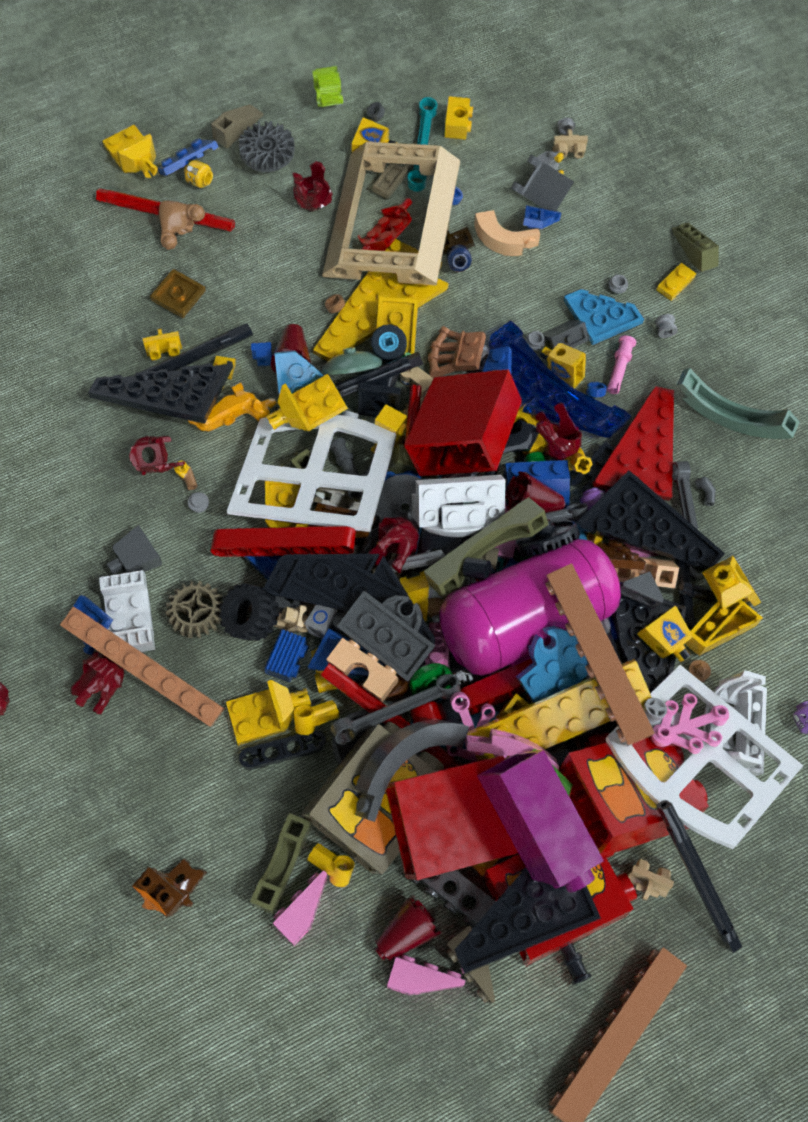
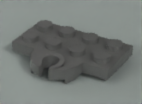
(388, 632)

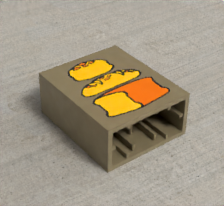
(335, 804)

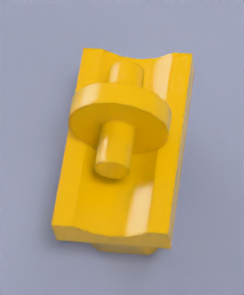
(161, 344)

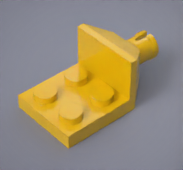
(132, 151)
(308, 406)
(281, 495)
(730, 583)
(264, 712)

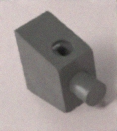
(134, 553)

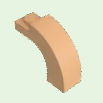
(503, 240)

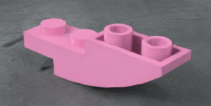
(503, 744)

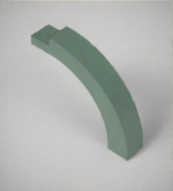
(739, 418)

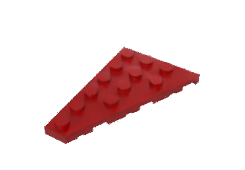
(645, 447)

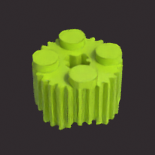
(327, 86)

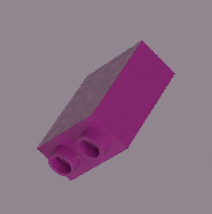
(541, 820)

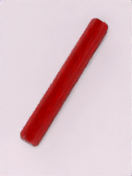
(414, 407)

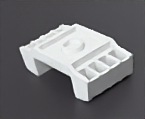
(129, 607)

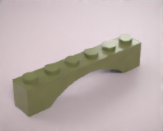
(519, 522)

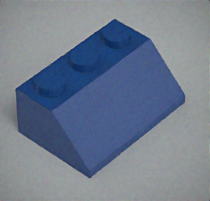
(551, 473)

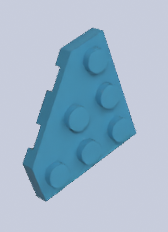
(602, 314)
(295, 371)

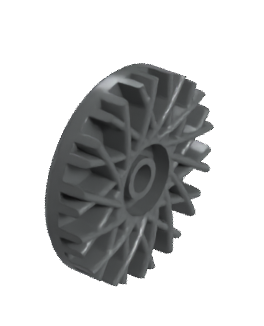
(266, 147)

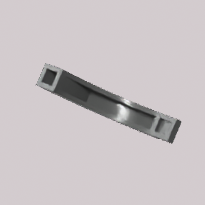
(395, 752)

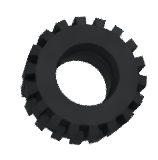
(235, 608)

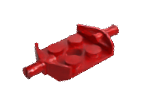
(388, 228)

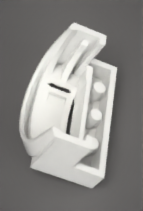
(458, 519)
(749, 699)

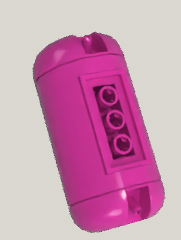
(498, 617)

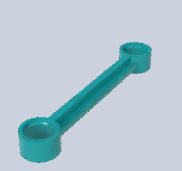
(423, 139)

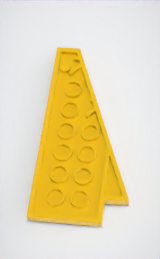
(359, 315)

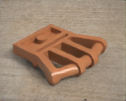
(467, 352)

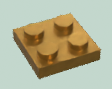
(178, 293)

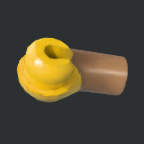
(186, 474)

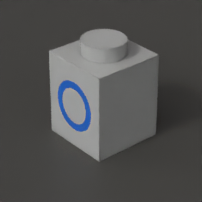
(320, 621)

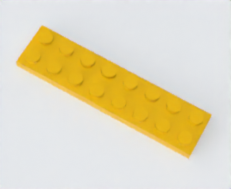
(562, 713)

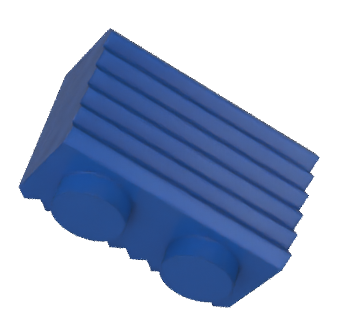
(286, 656)

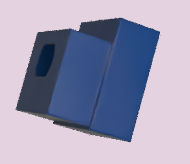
(262, 353)

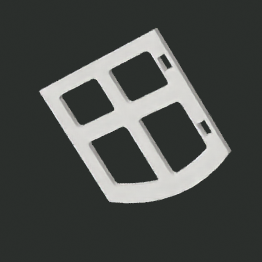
(313, 476)
(761, 792)

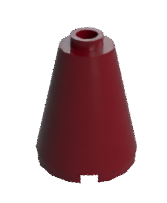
(291, 340)
(528, 486)
(406, 930)

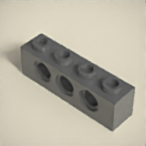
(464, 889)

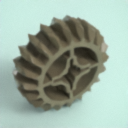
(179, 604)

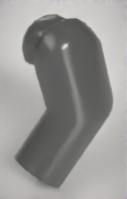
(709, 489)

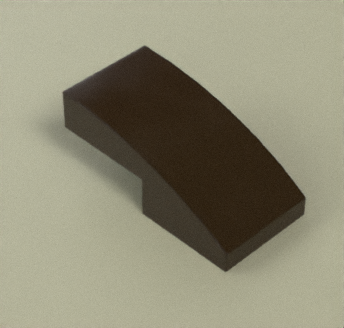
(460, 237)

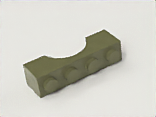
(275, 879)

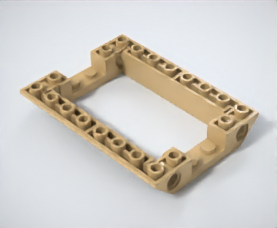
(410, 267)

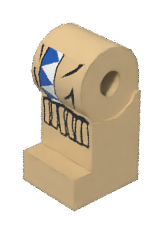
(417, 377)

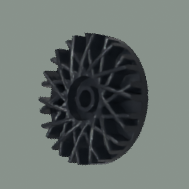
(548, 538)

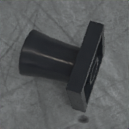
(375, 396)

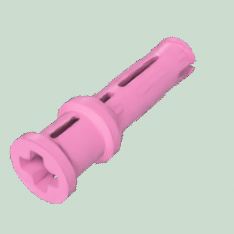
(622, 356)

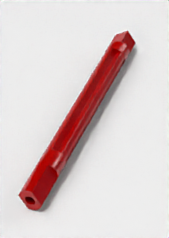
(152, 207)
(372, 704)

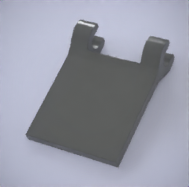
(545, 186)

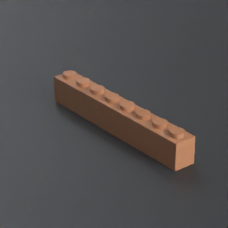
(600, 656)
(142, 666)
(618, 1037)

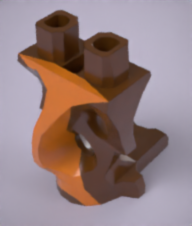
(163, 892)

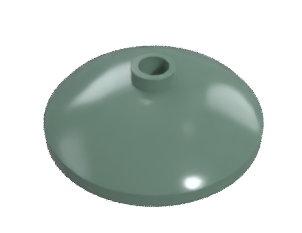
(351, 362)

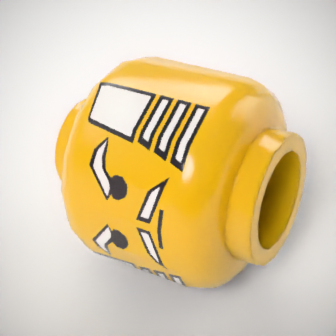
(198, 174)

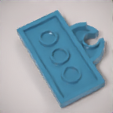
(553, 665)

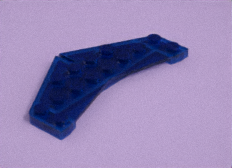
(546, 389)

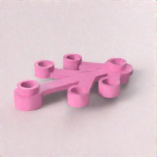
(462, 708)
(689, 727)

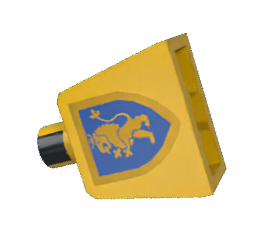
(370, 132)
(566, 363)
(667, 635)

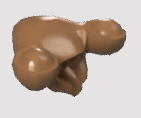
(177, 218)

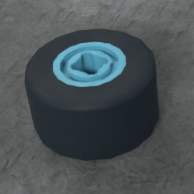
(391, 349)

